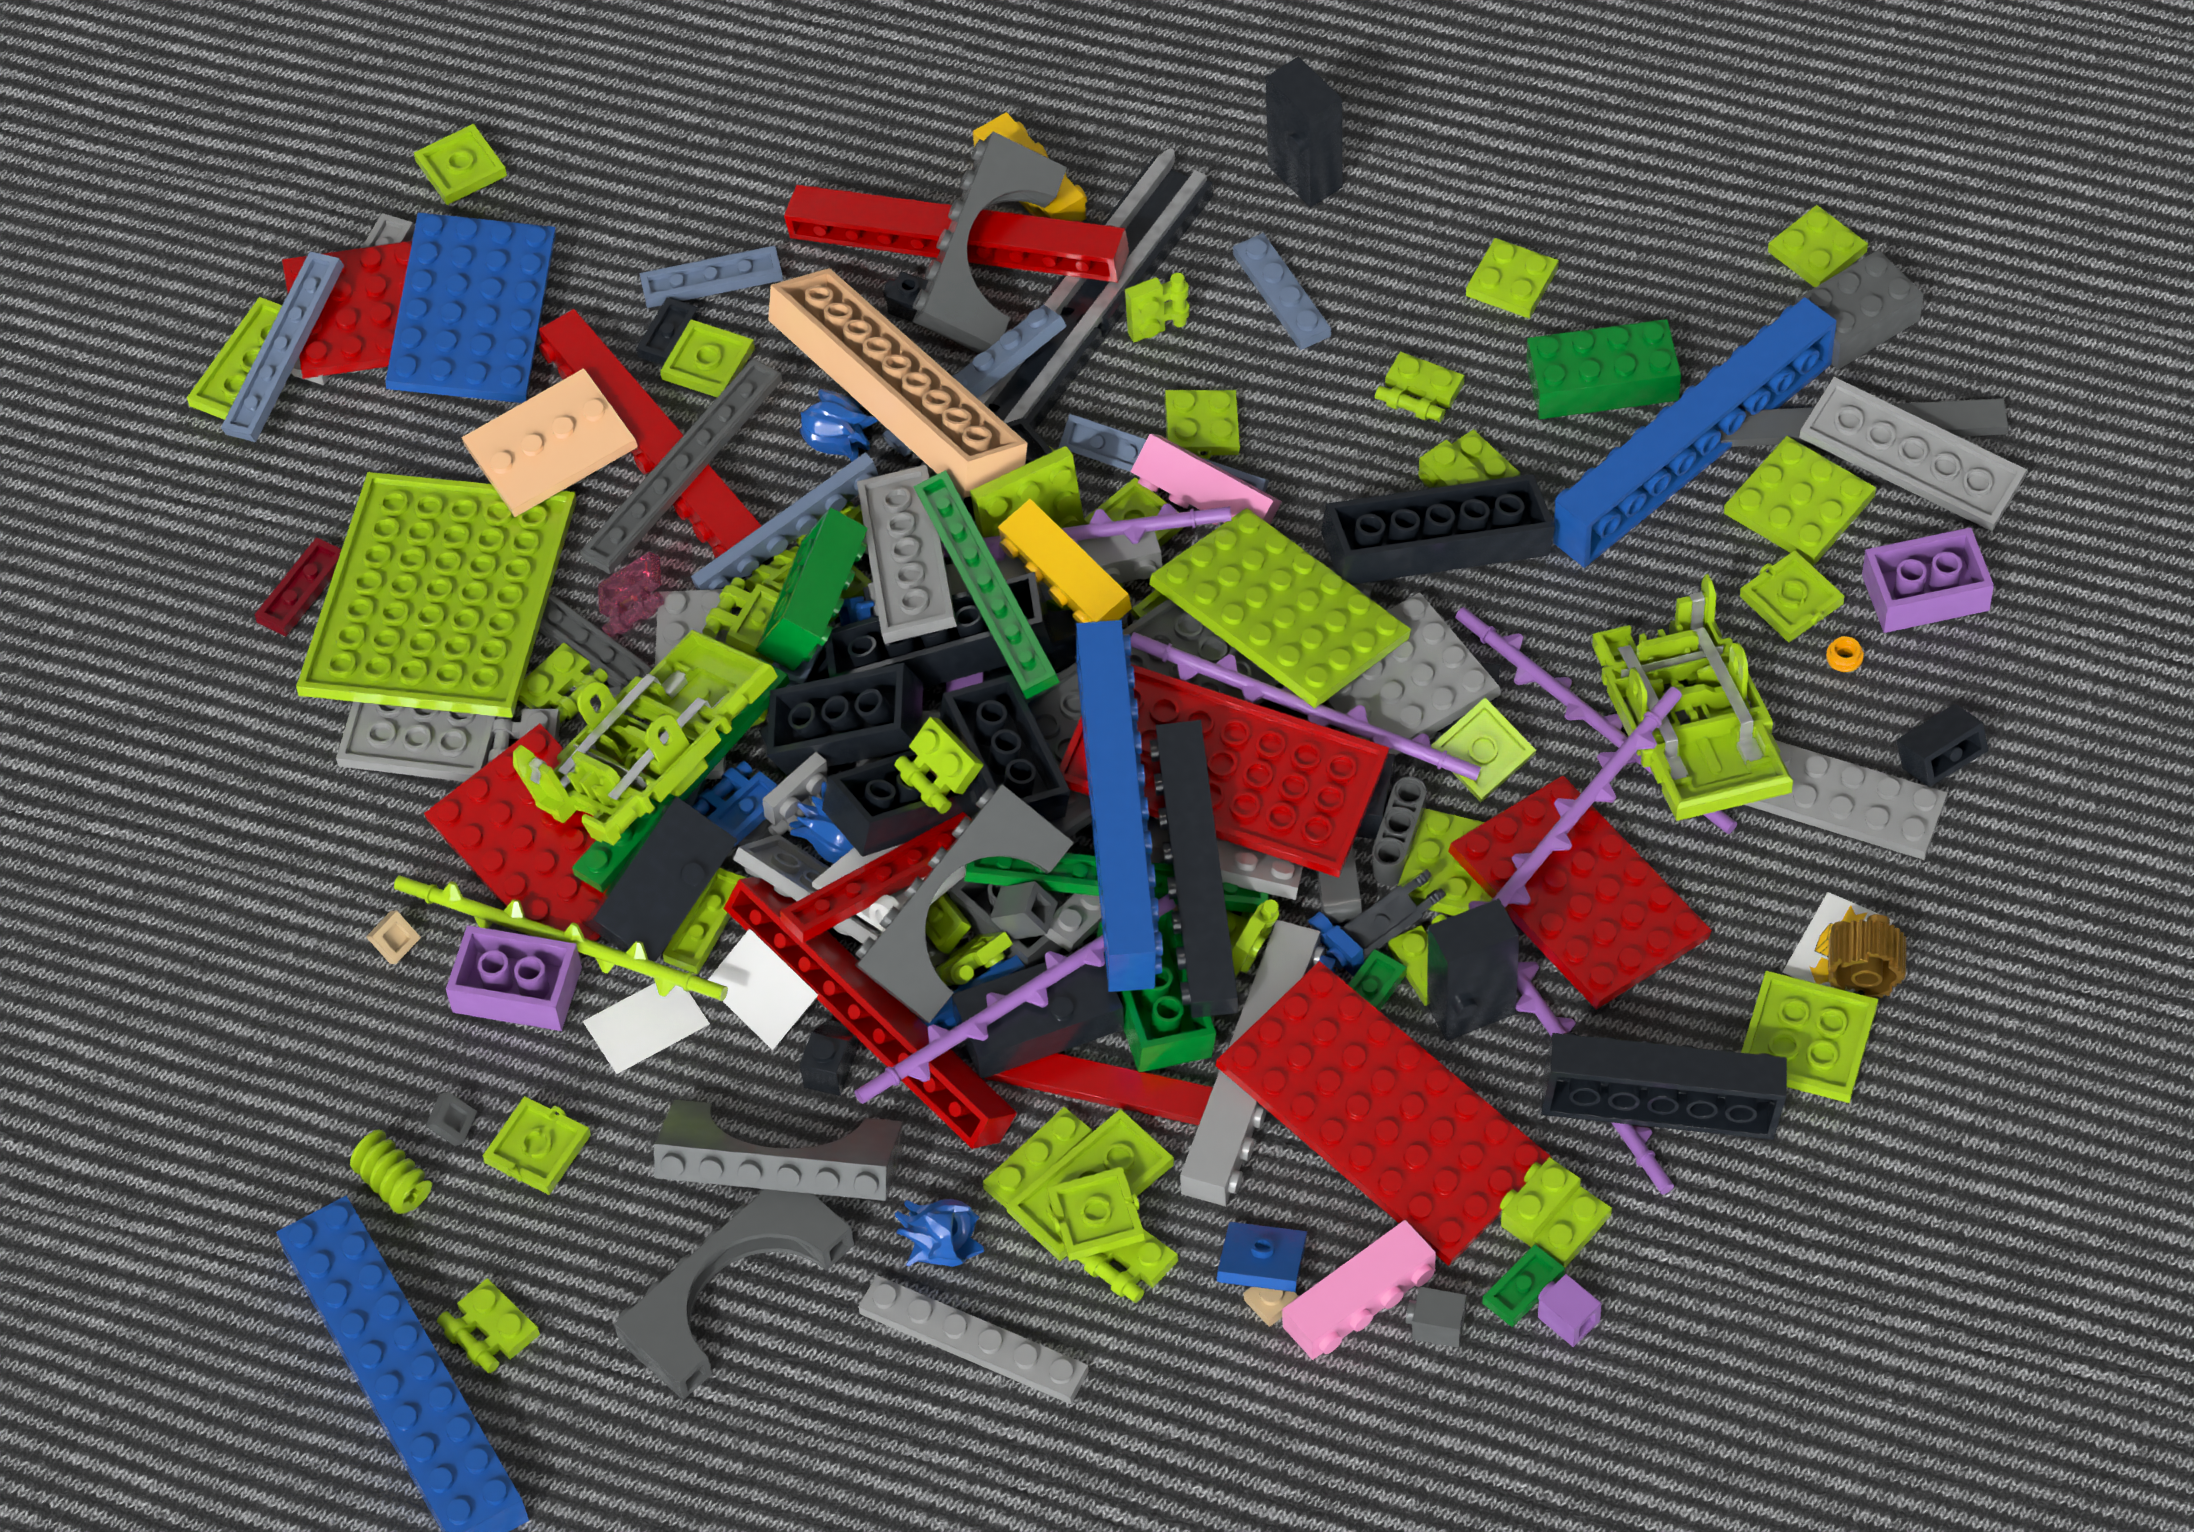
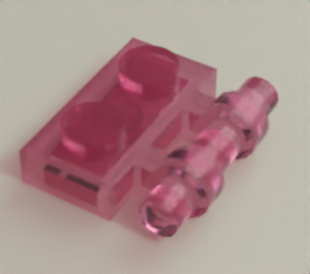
(628, 587)

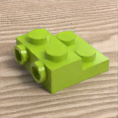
(1463, 462)
(1553, 1212)

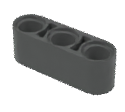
(1398, 816)
(1341, 895)

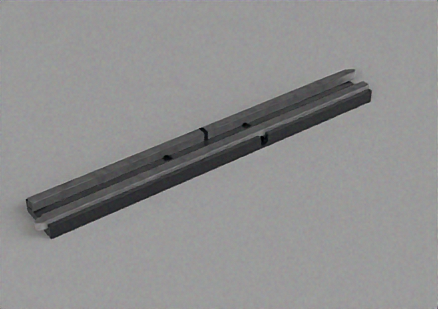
(1155, 218)

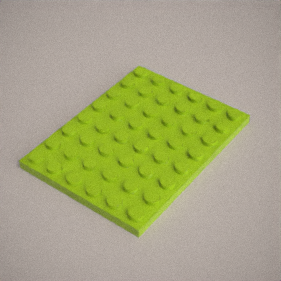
(436, 597)

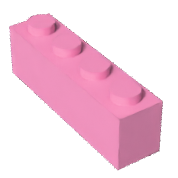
(1198, 481)
(1359, 1290)

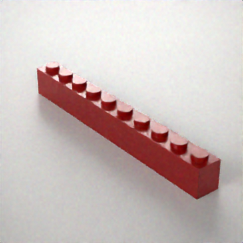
(993, 240)
(707, 501)
(874, 1016)

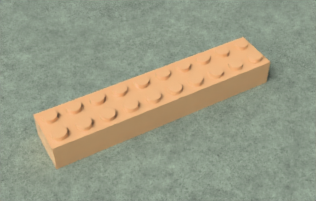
(895, 380)

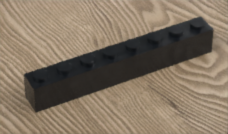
(1196, 869)

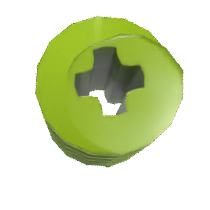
(390, 1172)

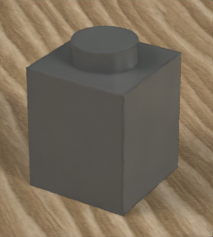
(1023, 910)
(1437, 1316)

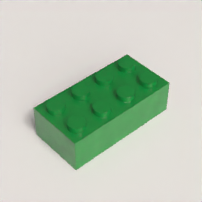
(1603, 369)
(813, 590)
(1157, 1021)

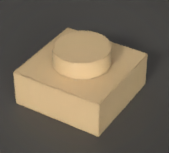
(393, 937)
(1268, 1302)

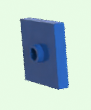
(1262, 1256)

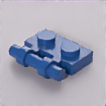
(744, 808)

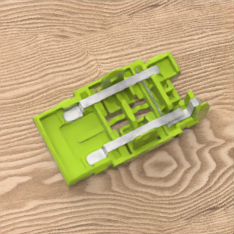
(685, 696)
(1708, 762)

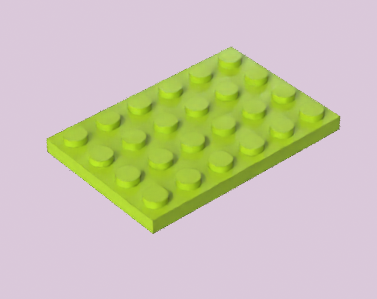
(1280, 607)

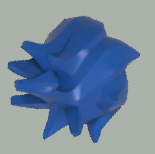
(836, 425)
(820, 830)
(940, 1232)

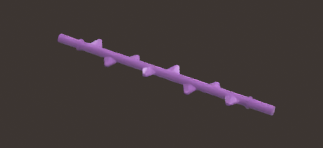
(1133, 529)
(1253, 690)
(1577, 709)
(1572, 810)
(997, 1005)
(1633, 1136)

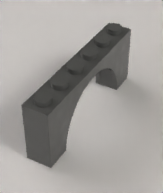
(951, 299)
(899, 953)
(855, 1166)
(775, 1221)

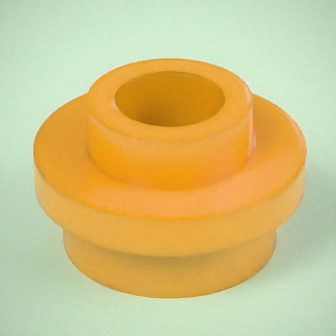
(1844, 646)

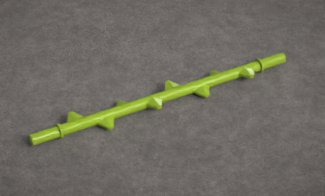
(514, 918)

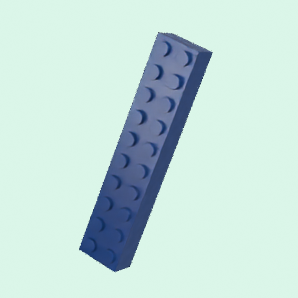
(1687, 434)
(1118, 806)
(401, 1372)

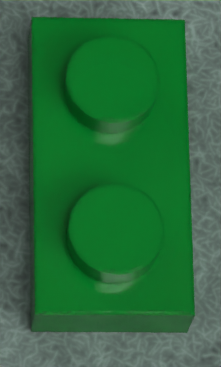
(1378, 978)
(1522, 1285)

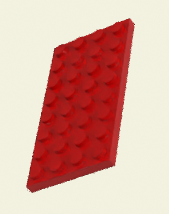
(1270, 775)
(1382, 1111)

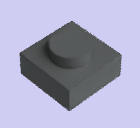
(451, 1118)

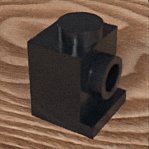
(901, 295)

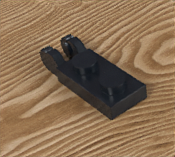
(1390, 915)

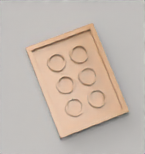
(549, 442)

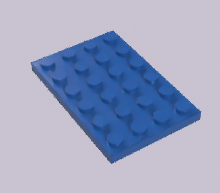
(471, 308)

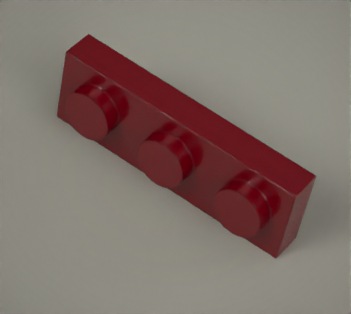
(299, 587)

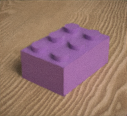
(1927, 580)
(514, 978)

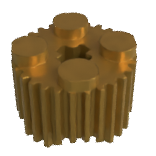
(1867, 956)

